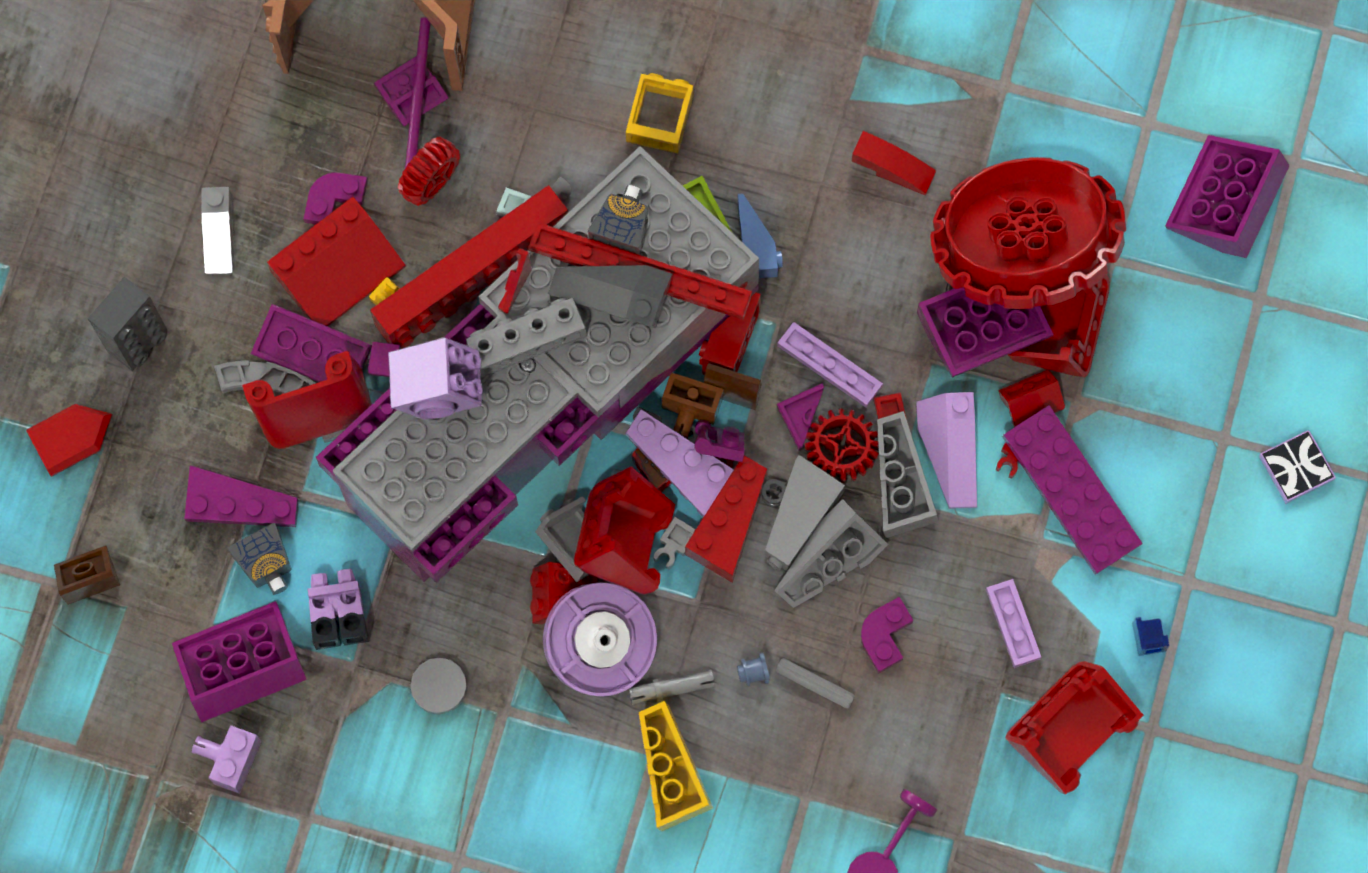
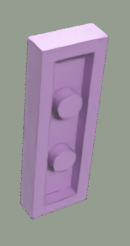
(1013, 623)

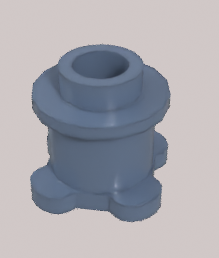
(753, 670)

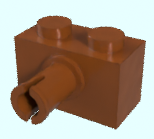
(691, 401)

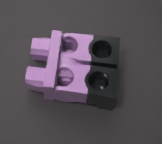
(335, 601)

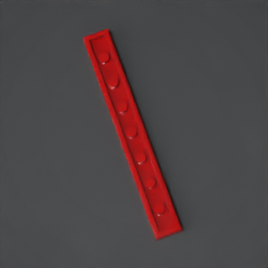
(684, 283)

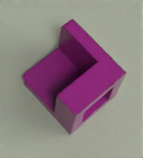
(380, 358)

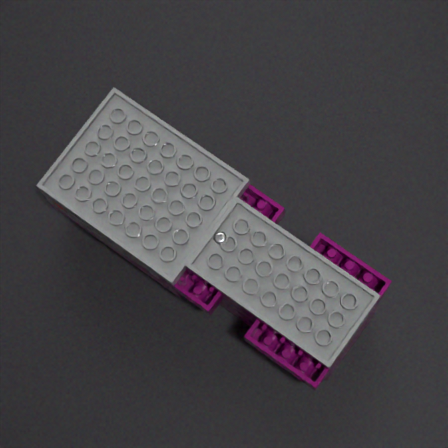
(452, 479)

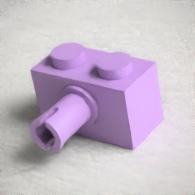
(231, 758)

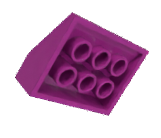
(1228, 194)
(976, 333)
(238, 661)

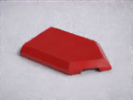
(69, 436)

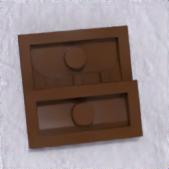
(737, 387)

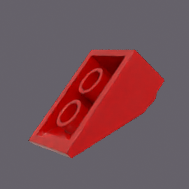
(730, 339)

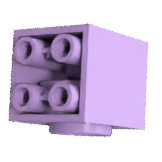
(435, 379)

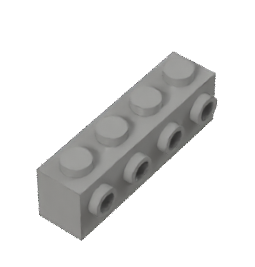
(527, 336)

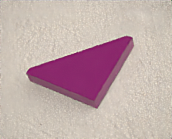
(799, 413)

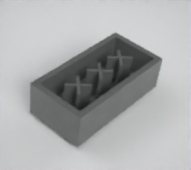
(128, 324)

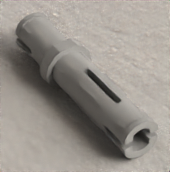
(671, 687)

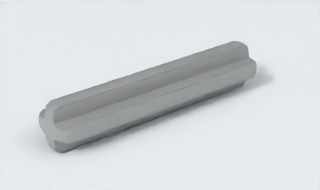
(815, 683)

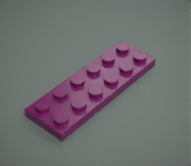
(1072, 490)

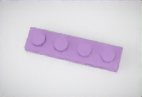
(830, 364)

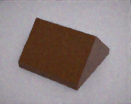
(86, 575)

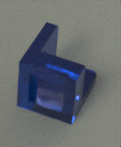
(1149, 636)

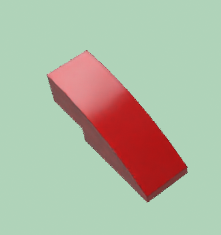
(893, 163)

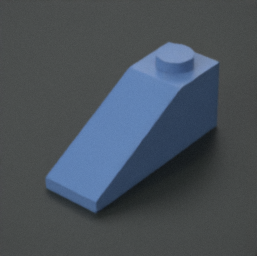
(758, 239)

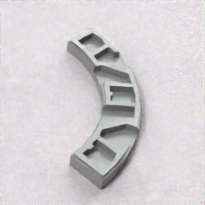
(282, 380)

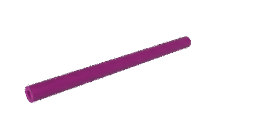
(418, 89)

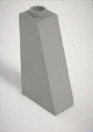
(804, 504)

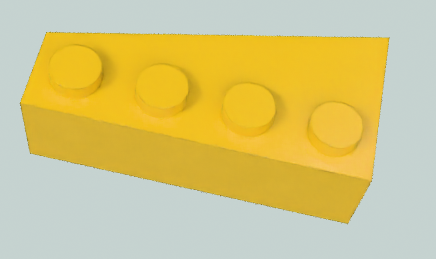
(672, 773)

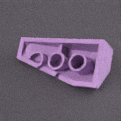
(948, 434)

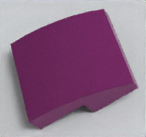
(397, 91)

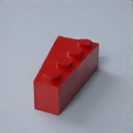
(725, 527)

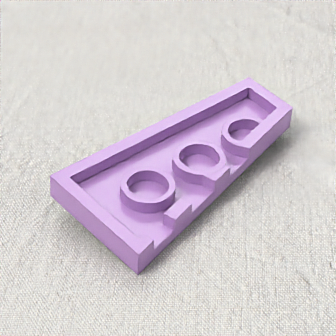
(692, 473)

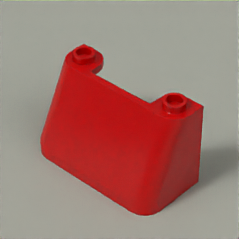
(1074, 330)
(311, 409)
(620, 530)
(1072, 723)

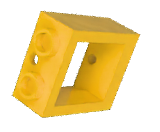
(654, 137)

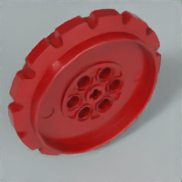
(1028, 232)

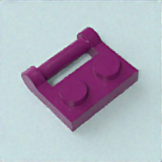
(727, 445)

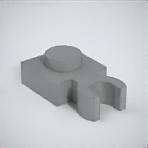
(675, 540)

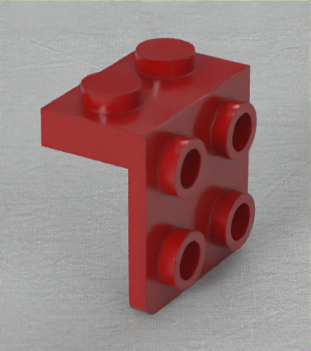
(548, 585)

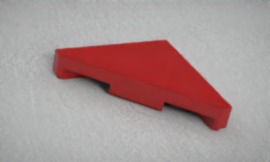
(516, 280)

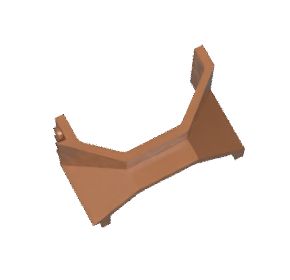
(449, 18)

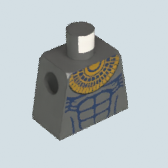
(621, 221)
(263, 558)

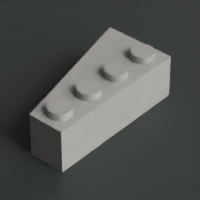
(903, 483)

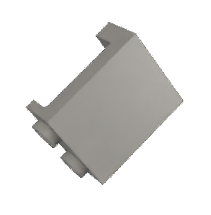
(561, 533)

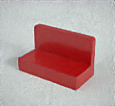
(1032, 396)

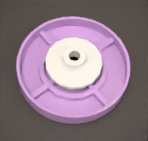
(575, 632)

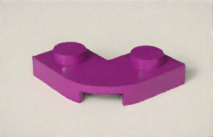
(332, 189)
(877, 632)

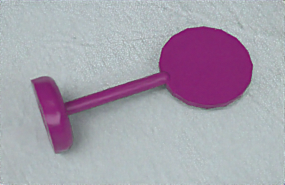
(881, 863)

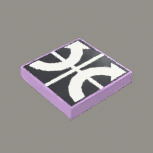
(1297, 466)

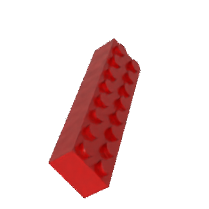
(464, 271)

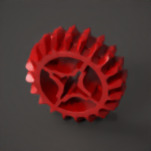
(428, 171)
(851, 449)

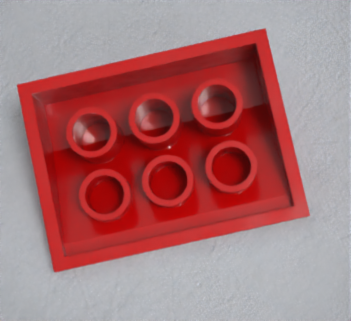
(336, 263)

